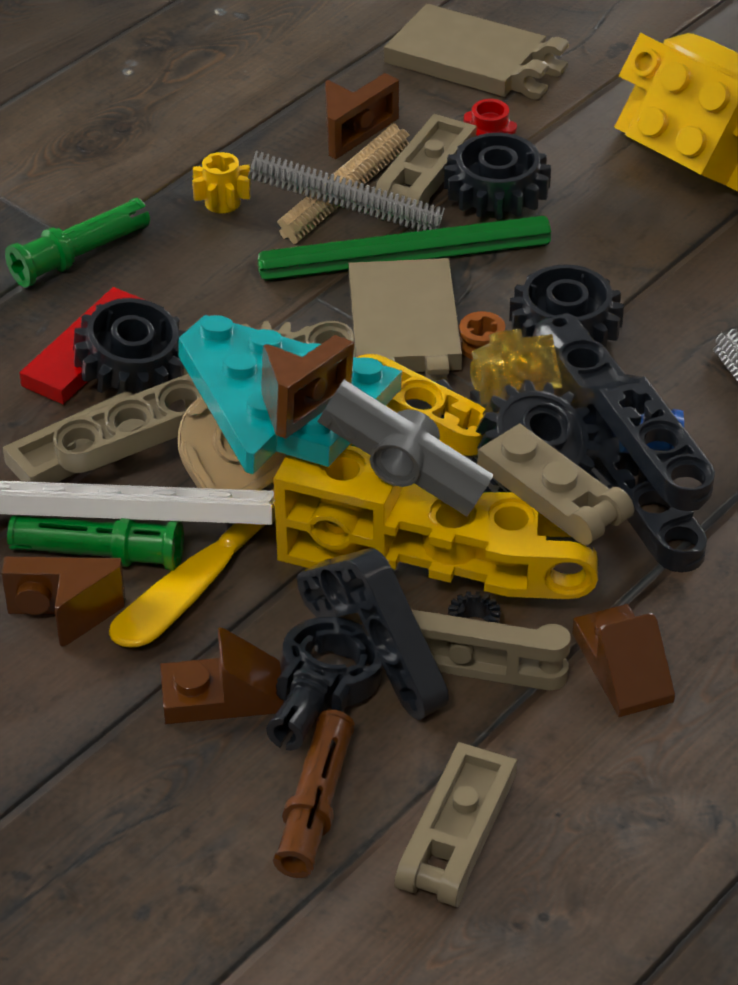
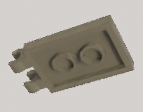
(476, 52)
(406, 314)

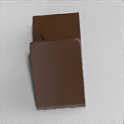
(359, 114)
(302, 387)
(74, 589)
(626, 658)
(222, 687)

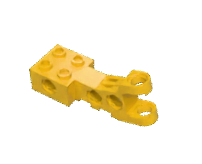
(350, 509)

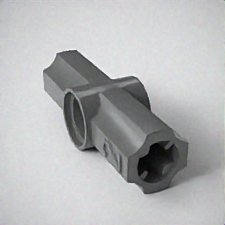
(405, 448)

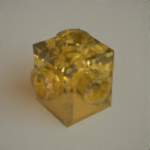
(512, 361)

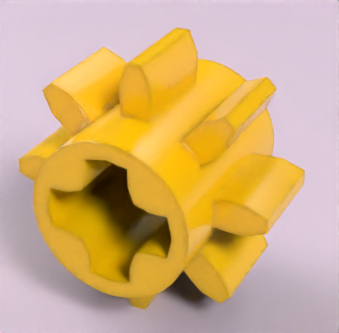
(221, 182)

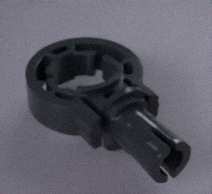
(313, 685)

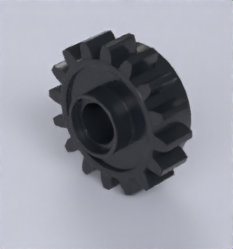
(497, 175)
(568, 291)
(128, 345)
(546, 417)

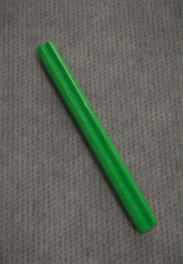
(405, 246)

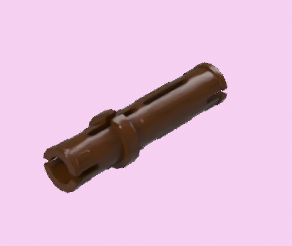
(309, 812)

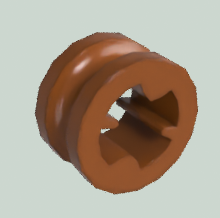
(476, 328)

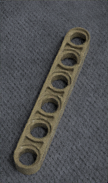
(152, 408)

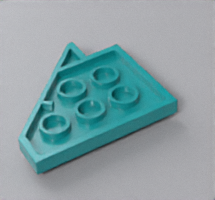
(227, 372)

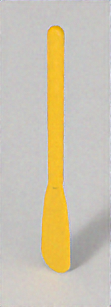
(178, 590)

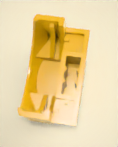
(685, 103)

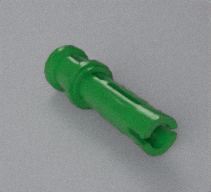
(59, 247)
(120, 539)

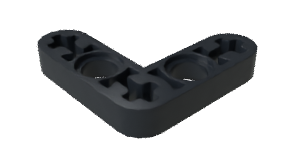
(368, 586)

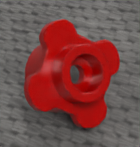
(490, 117)

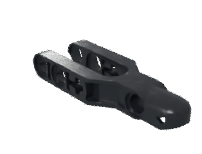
(616, 408)

